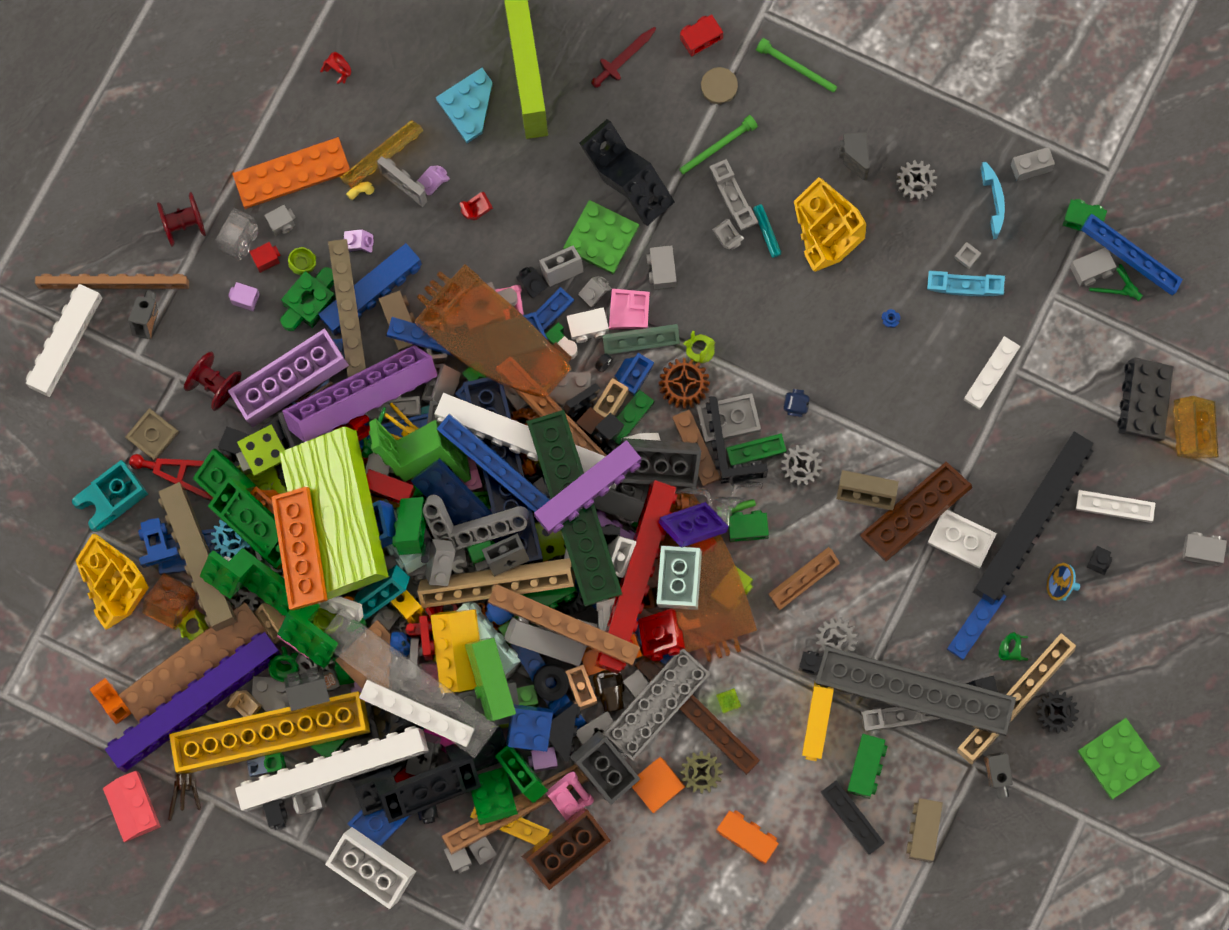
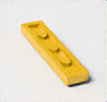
(523, 830)

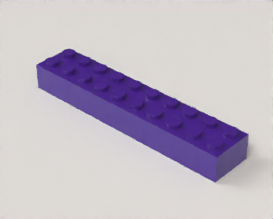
(193, 702)

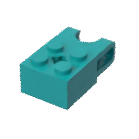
(107, 497)

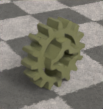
(692, 782)

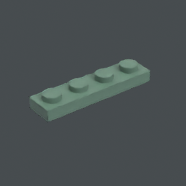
(641, 339)

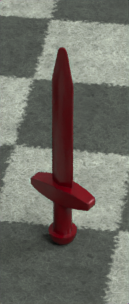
(611, 68)

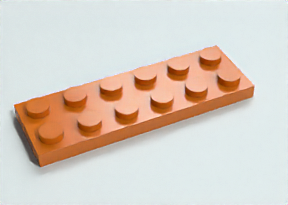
(291, 173)
(299, 548)

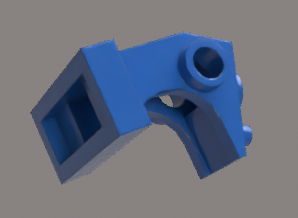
(156, 553)

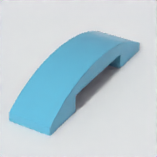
(990, 178)
(965, 285)

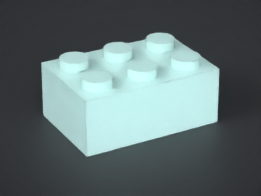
(679, 577)

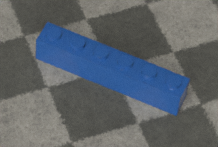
(376, 285)

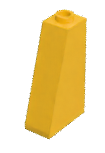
(817, 722)

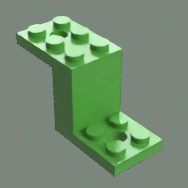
(417, 451)

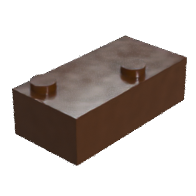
(566, 848)

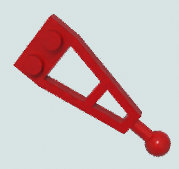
(137, 461)

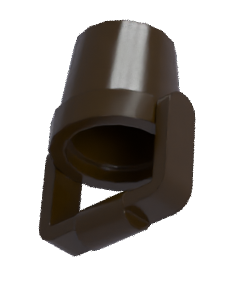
(612, 696)

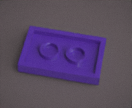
(693, 524)

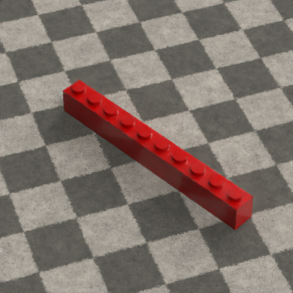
(640, 567)

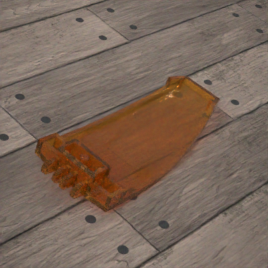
(490, 334)
(722, 600)

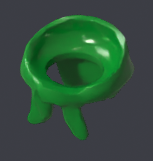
(1015, 655)
(279, 670)

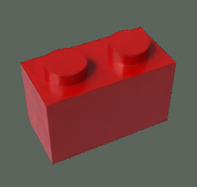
(701, 35)

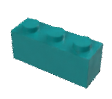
(382, 592)

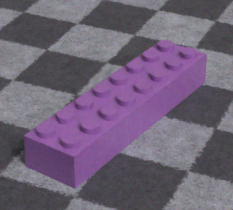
(360, 393)

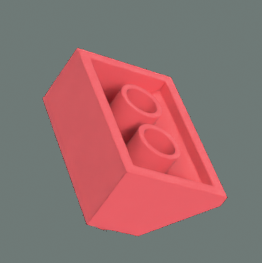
(131, 806)

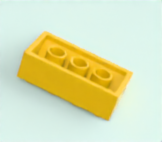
(450, 635)

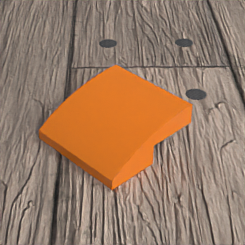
(657, 785)

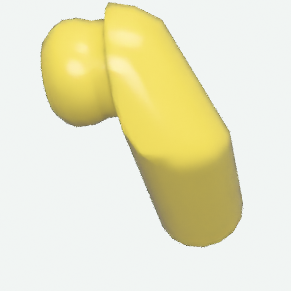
(362, 187)

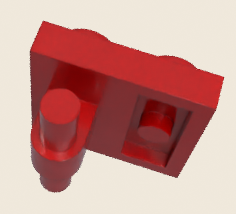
(424, 630)

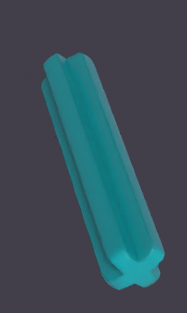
(767, 231)

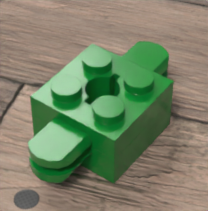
(307, 299)

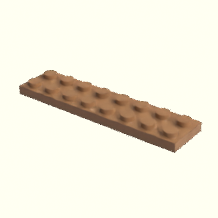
(190, 663)

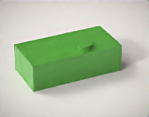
(490, 679)

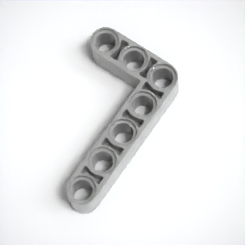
(472, 528)

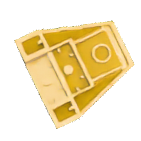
(828, 225)
(111, 579)

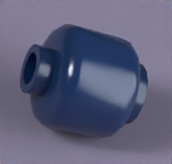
(796, 403)

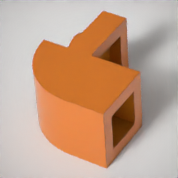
(110, 701)

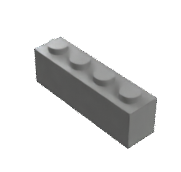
(543, 641)

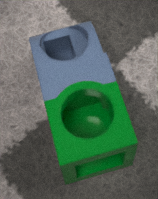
(266, 764)

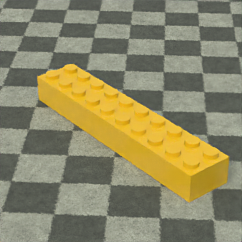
(268, 733)

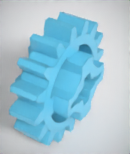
(227, 543)

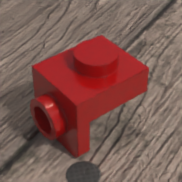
(476, 206)

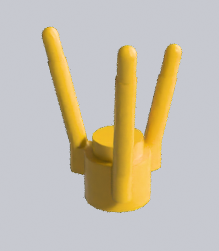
(406, 430)

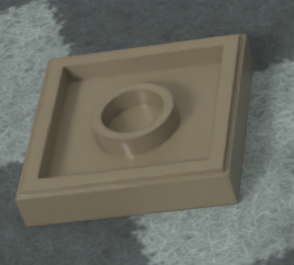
(152, 434)

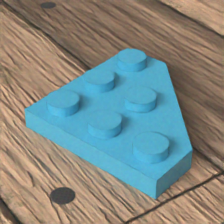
(468, 104)

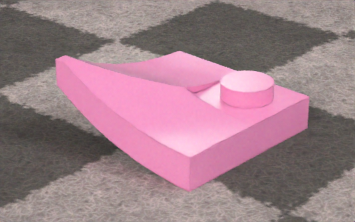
(628, 309)

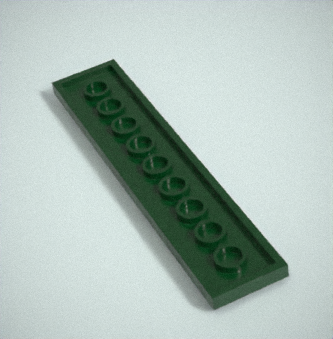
(584, 534)

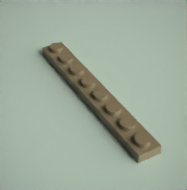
(347, 306)

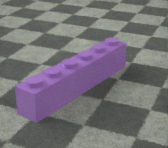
(587, 487)

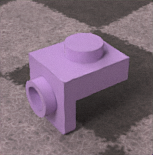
(433, 178)
(359, 240)

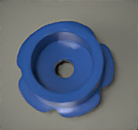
(890, 323)

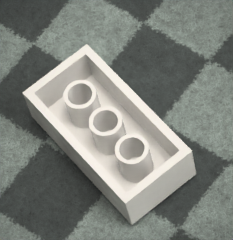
(370, 867)

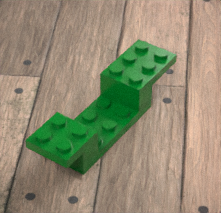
(238, 506)
(250, 572)

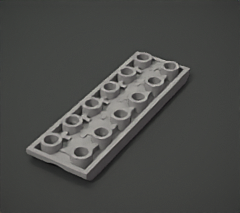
(656, 704)

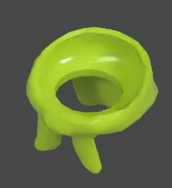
(705, 355)
(201, 623)

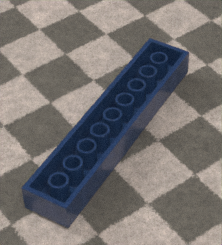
(491, 396)

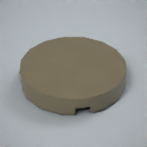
(719, 85)

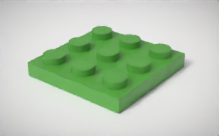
(602, 236)
(1118, 758)

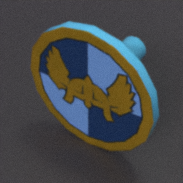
(1061, 582)

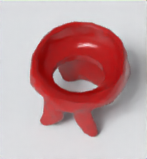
(334, 61)

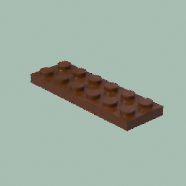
(916, 511)

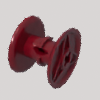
(181, 219)
(211, 380)

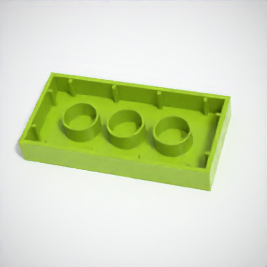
(526, 68)
(341, 508)

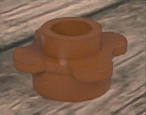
(681, 503)

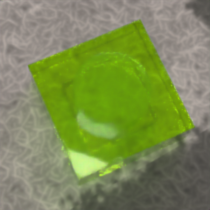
(728, 701)

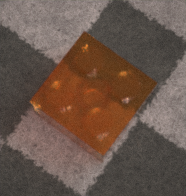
(169, 601)

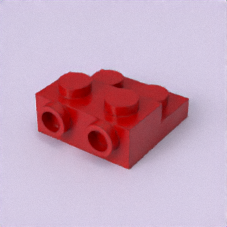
(661, 635)

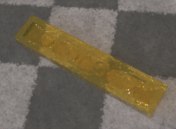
(387, 149)

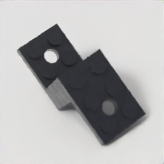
(627, 172)

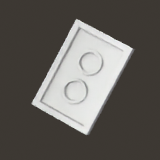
(962, 538)

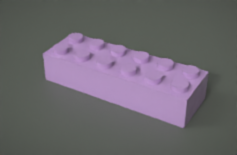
(288, 378)

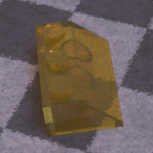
(1195, 428)

